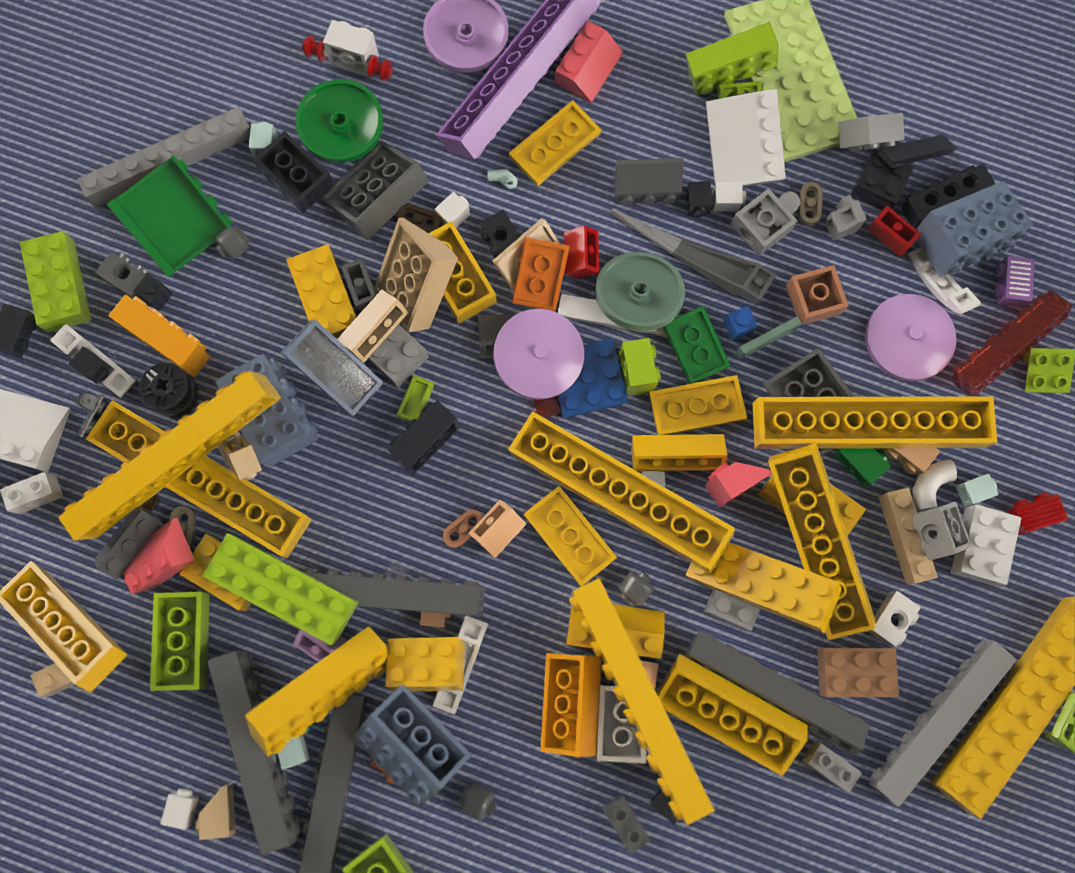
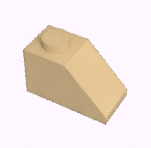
(218, 816)

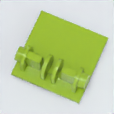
(1049, 370)

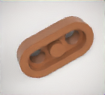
(461, 527)

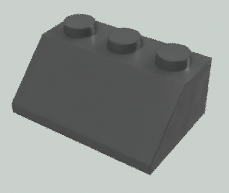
(648, 181)

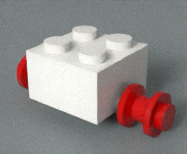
(349, 49)

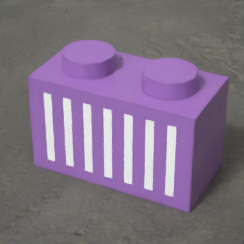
(1015, 282)

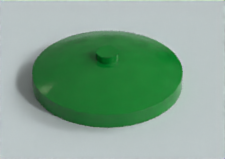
(339, 121)

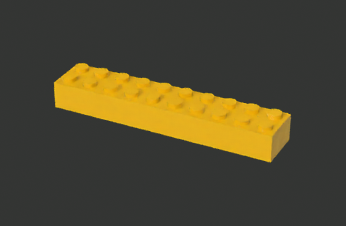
(874, 422)
(169, 456)
(207, 484)
(622, 492)
(642, 703)
(1013, 716)

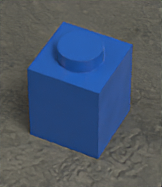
(740, 323)

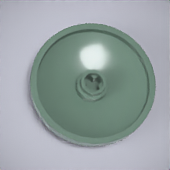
(640, 291)

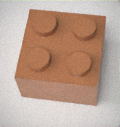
(817, 295)

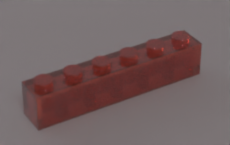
(1011, 343)

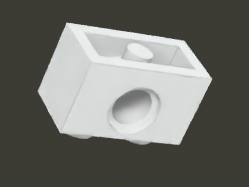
(31, 493)
(906, 612)

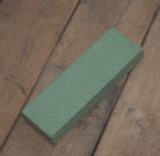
(768, 338)

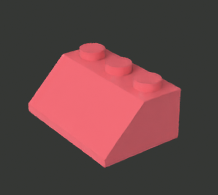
(588, 62)
(733, 480)
(159, 558)

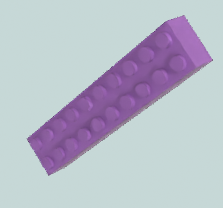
(514, 75)

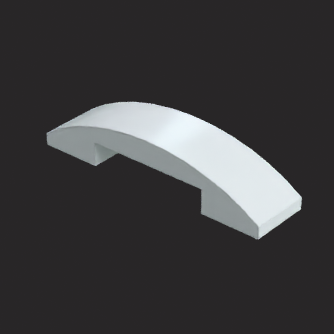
(943, 287)
(71, 342)
(472, 634)

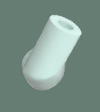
(504, 177)

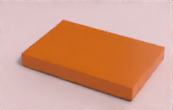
(540, 274)

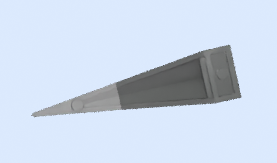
(729, 272)

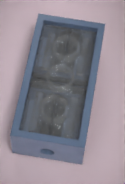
(332, 367)

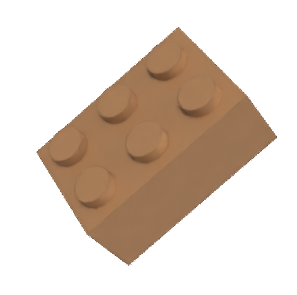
(857, 672)

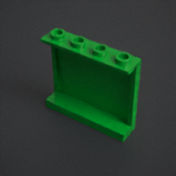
(170, 215)

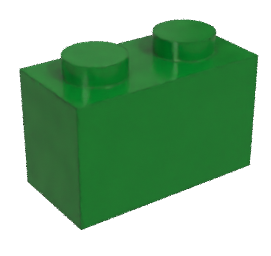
(863, 463)

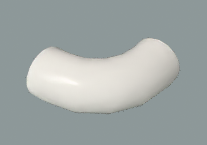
(927, 483)

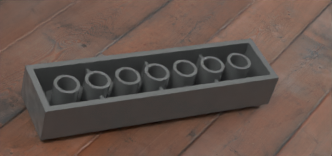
(260, 775)

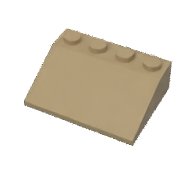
(416, 273)

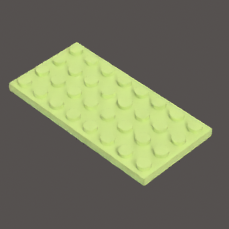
(806, 77)

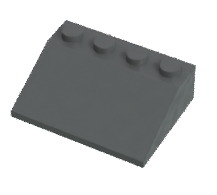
(375, 189)
(808, 378)

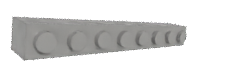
(190, 145)
(941, 722)

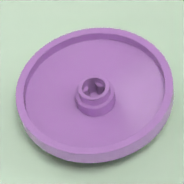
(466, 34)
(910, 337)
(538, 354)

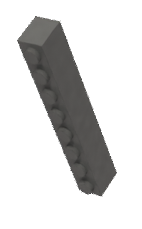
(406, 594)
(823, 718)
(332, 788)

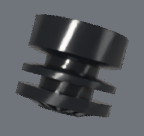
(181, 390)

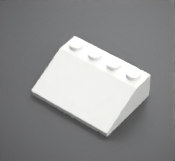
(746, 138)
(30, 430)

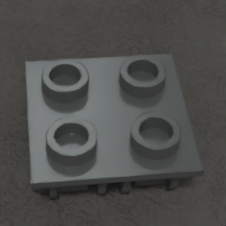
(488, 330)
(94, 405)

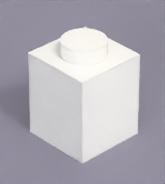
(728, 197)
(453, 209)
(180, 809)

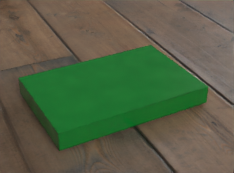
(696, 345)

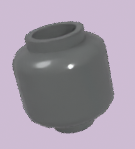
(232, 243)
(636, 588)
(477, 802)

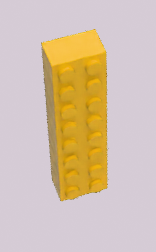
(822, 535)

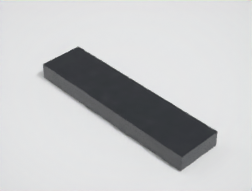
(916, 150)

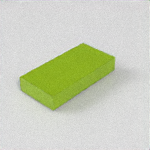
(415, 398)

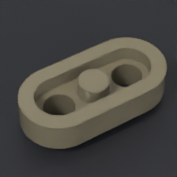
(810, 205)
(187, 527)

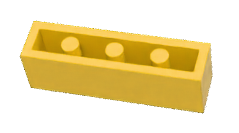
(678, 452)

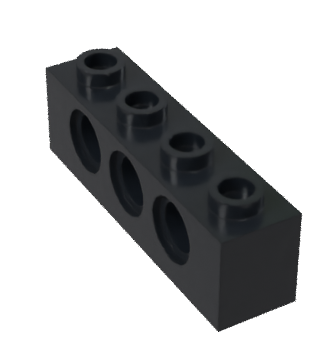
(974, 177)

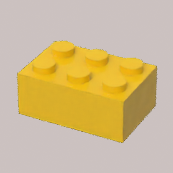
(194, 572)
(426, 664)

